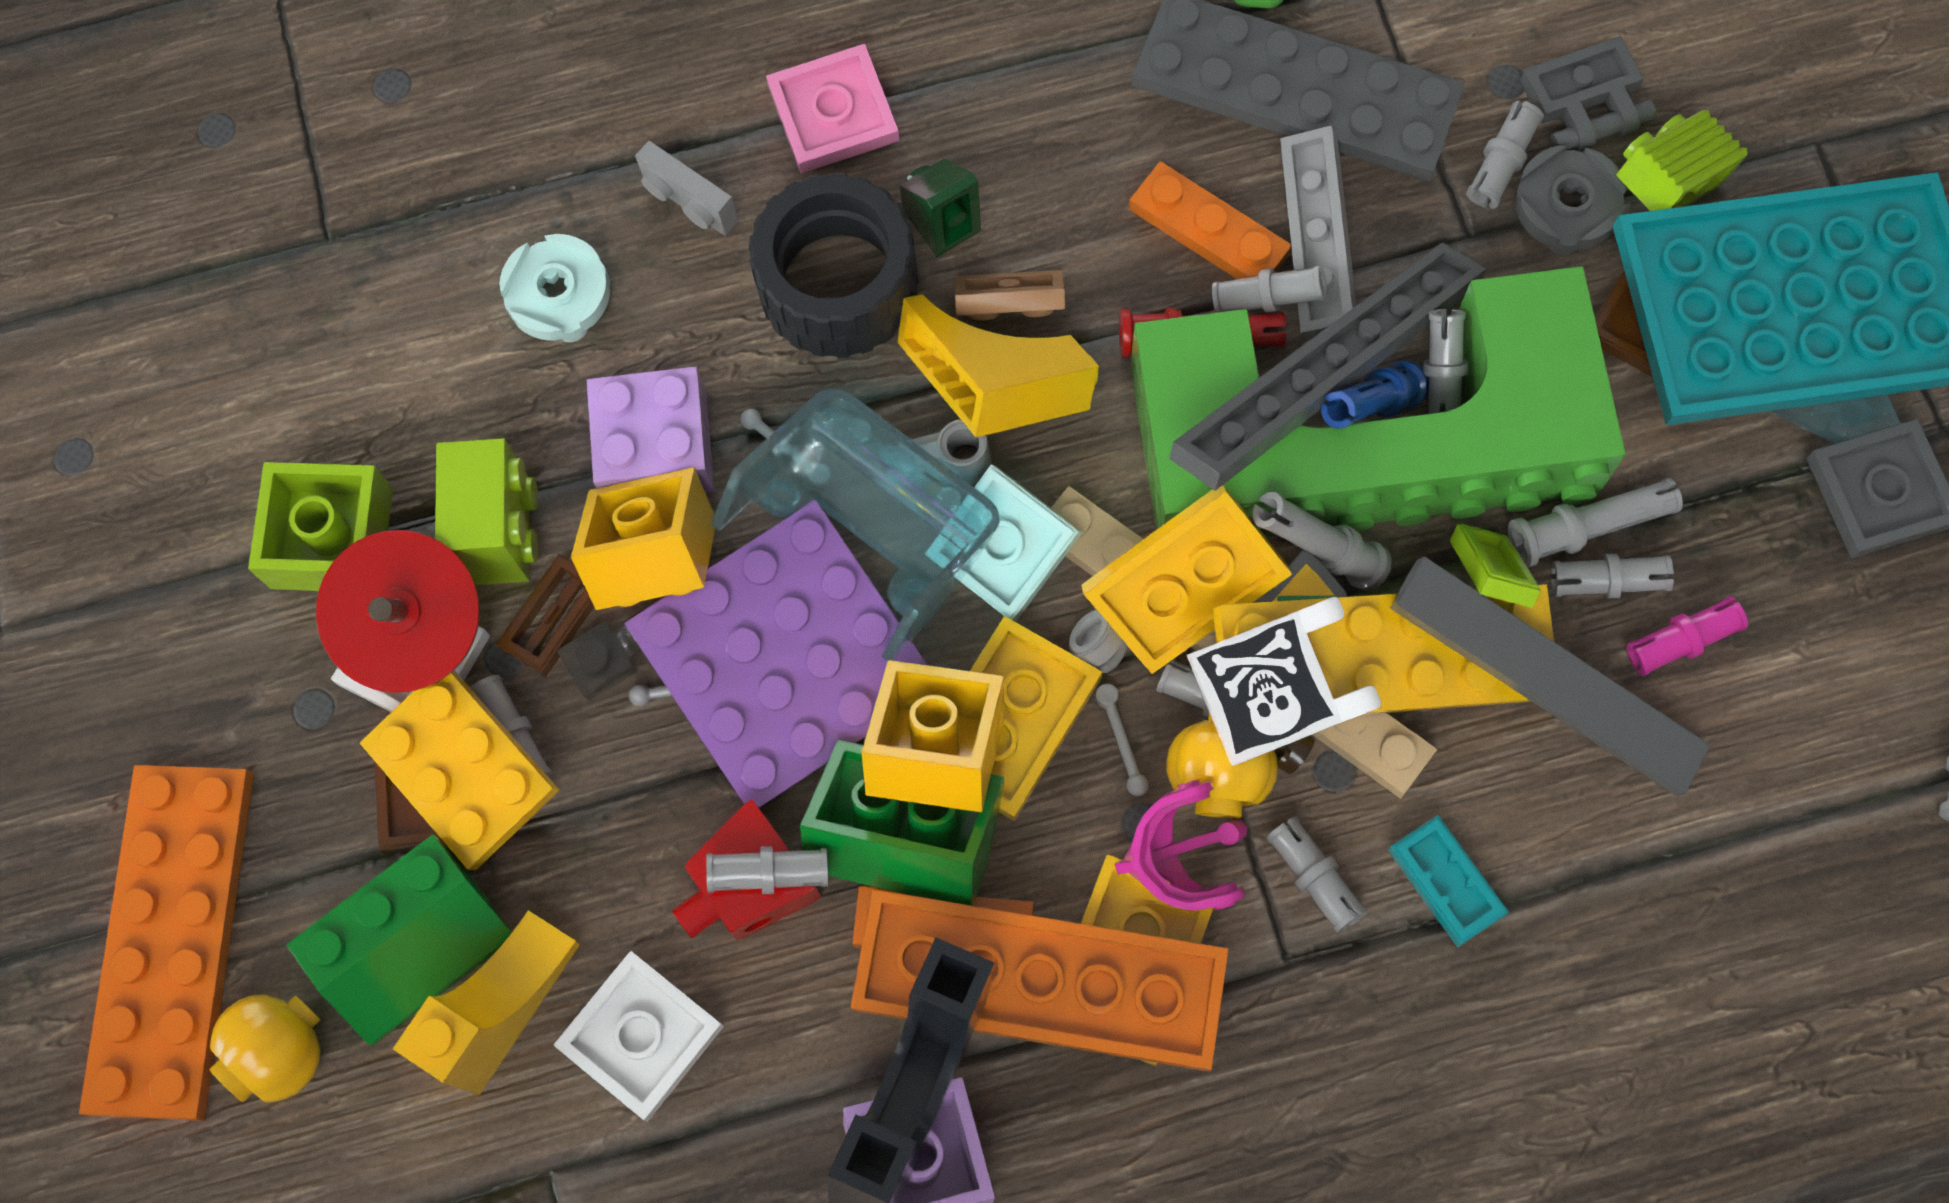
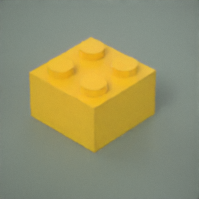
(644, 539)
(933, 736)

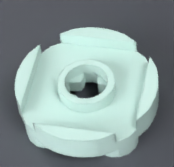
(567, 314)

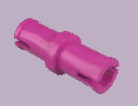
(1686, 636)

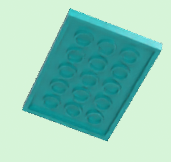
(1792, 296)

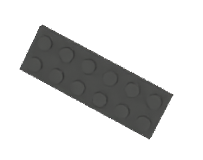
(1298, 84)

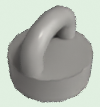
(1097, 642)

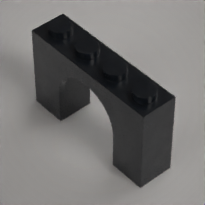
(939, 1024)

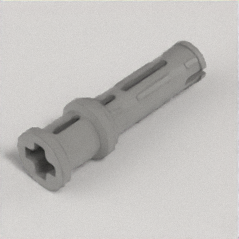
(1571, 527)
(1336, 547)

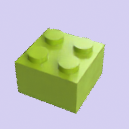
(486, 509)
(311, 517)

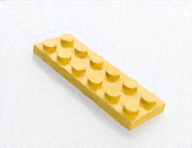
(1390, 652)

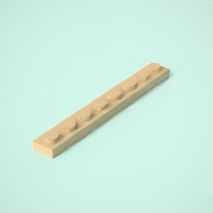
(1369, 741)

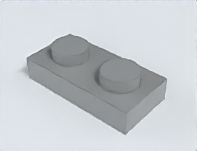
(699, 198)

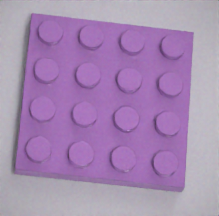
(775, 654)

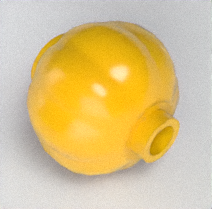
(1201, 756)
(265, 1047)

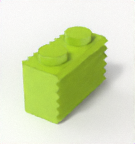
(1680, 161)

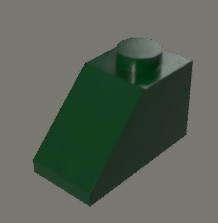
(942, 204)

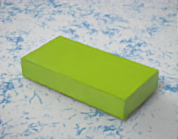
(1495, 565)

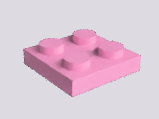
(832, 108)

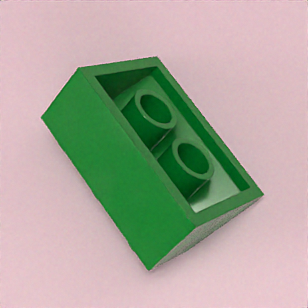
(898, 842)
(400, 940)

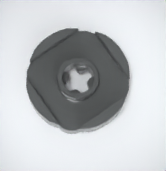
(1561, 225)

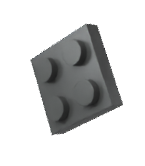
(1883, 488)

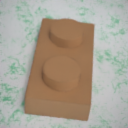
(1024, 292)

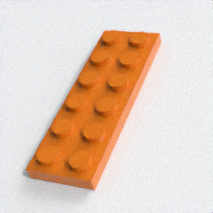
(167, 943)
(1053, 979)

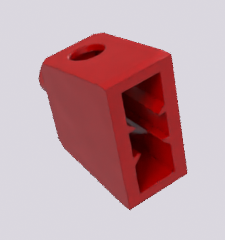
(745, 909)

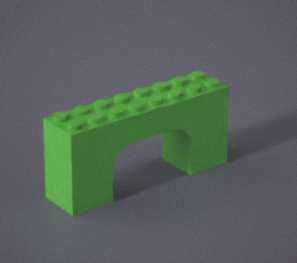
(1530, 430)

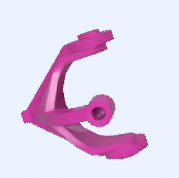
(1155, 855)

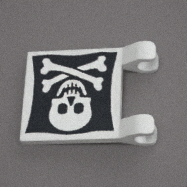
(1270, 687)

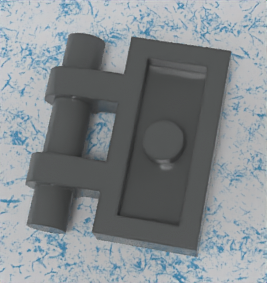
(1583, 80)

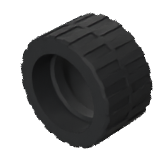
(822, 209)

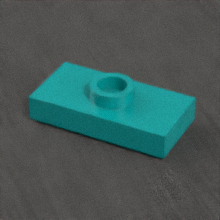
(1447, 881)

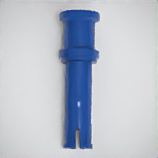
(1382, 393)

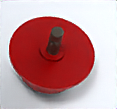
(397, 611)

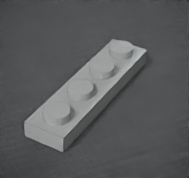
(1318, 223)

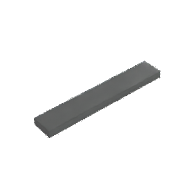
(1550, 676)

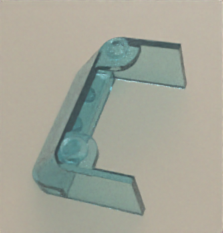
(878, 490)

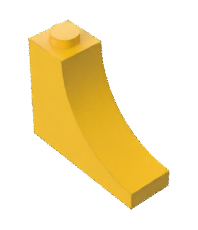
(994, 377)
(474, 1026)

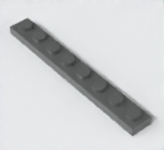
(1325, 364)

